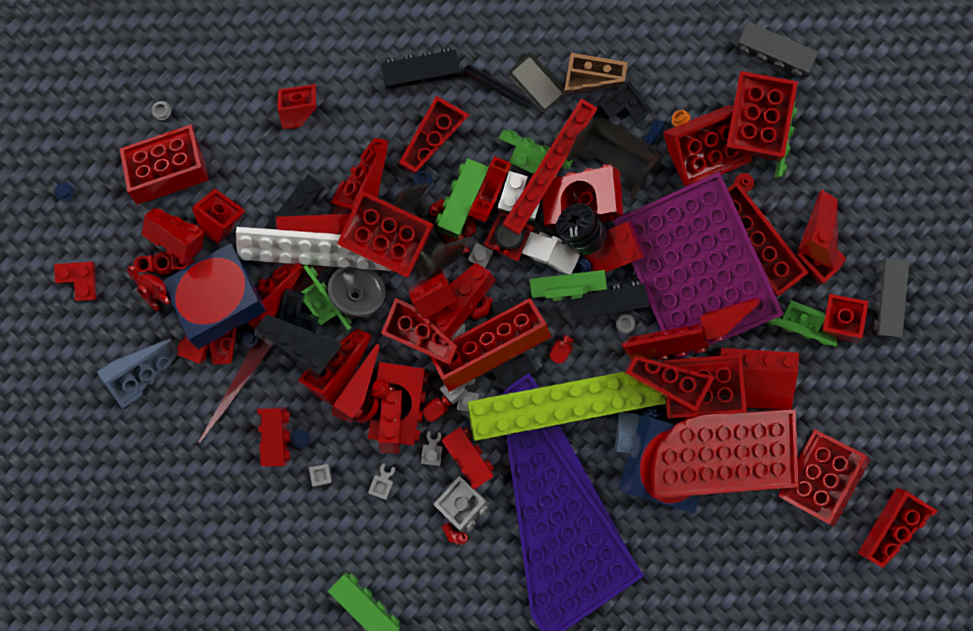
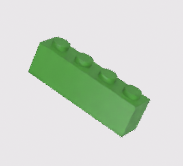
(463, 195)
(362, 605)

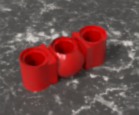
(154, 264)

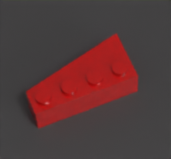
(436, 127)
(895, 526)

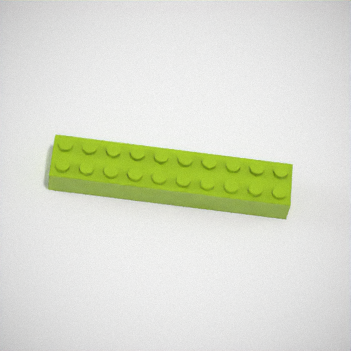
(558, 405)

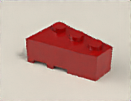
(274, 436)

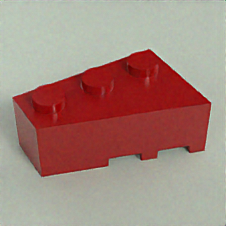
(173, 234)
(468, 457)

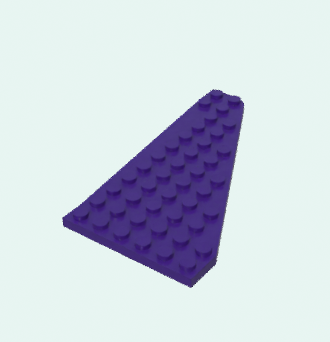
(566, 534)

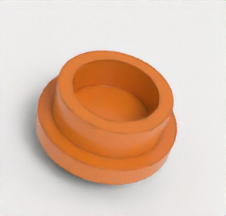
(680, 117)

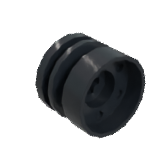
(581, 229)

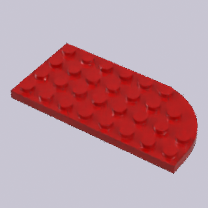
(727, 454)

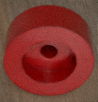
(749, 182)

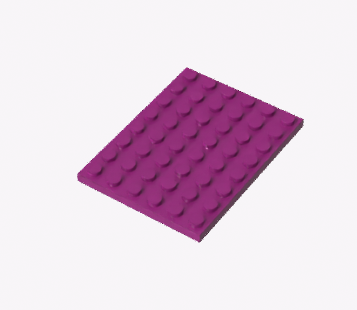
(699, 258)

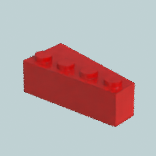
(469, 291)
(676, 384)

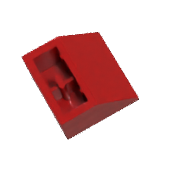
(818, 271)

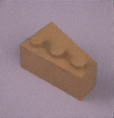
(593, 73)

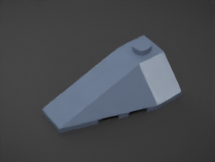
(132, 373)
(626, 430)

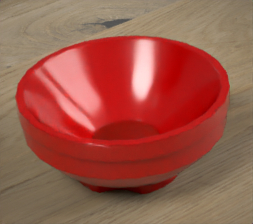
(369, 401)

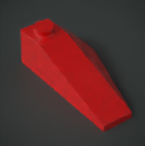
(313, 223)

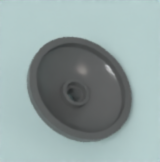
(356, 282)

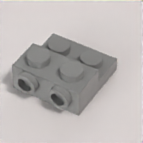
(462, 504)

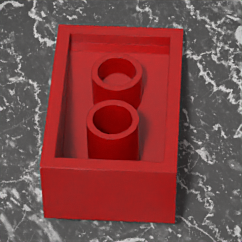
(618, 250)
(432, 295)
(722, 320)

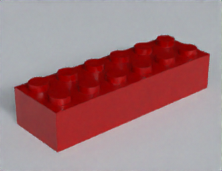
(776, 258)
(493, 344)

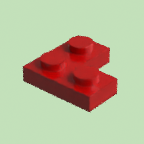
(82, 275)

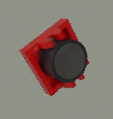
(505, 241)

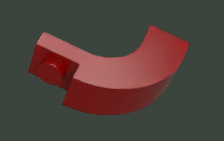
(490, 189)

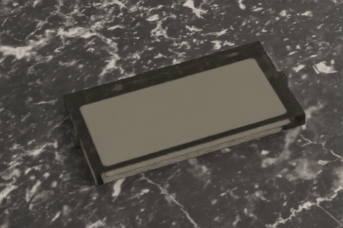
(536, 82)

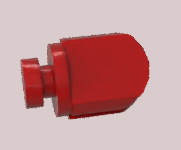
(561, 349)
(436, 408)

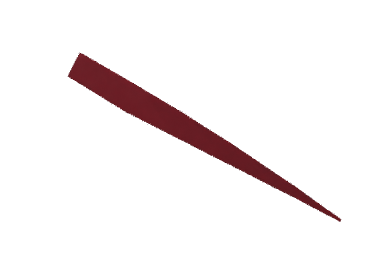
(258, 352)

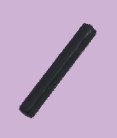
(497, 86)

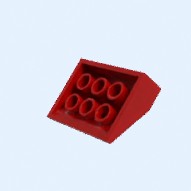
(762, 115)
(701, 149)
(163, 165)
(385, 234)
(667, 342)
(768, 377)
(726, 391)
(826, 477)

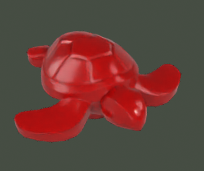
(149, 287)

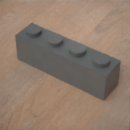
(776, 49)
(891, 297)

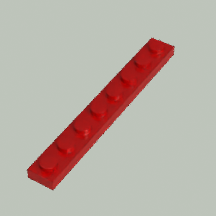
(549, 167)

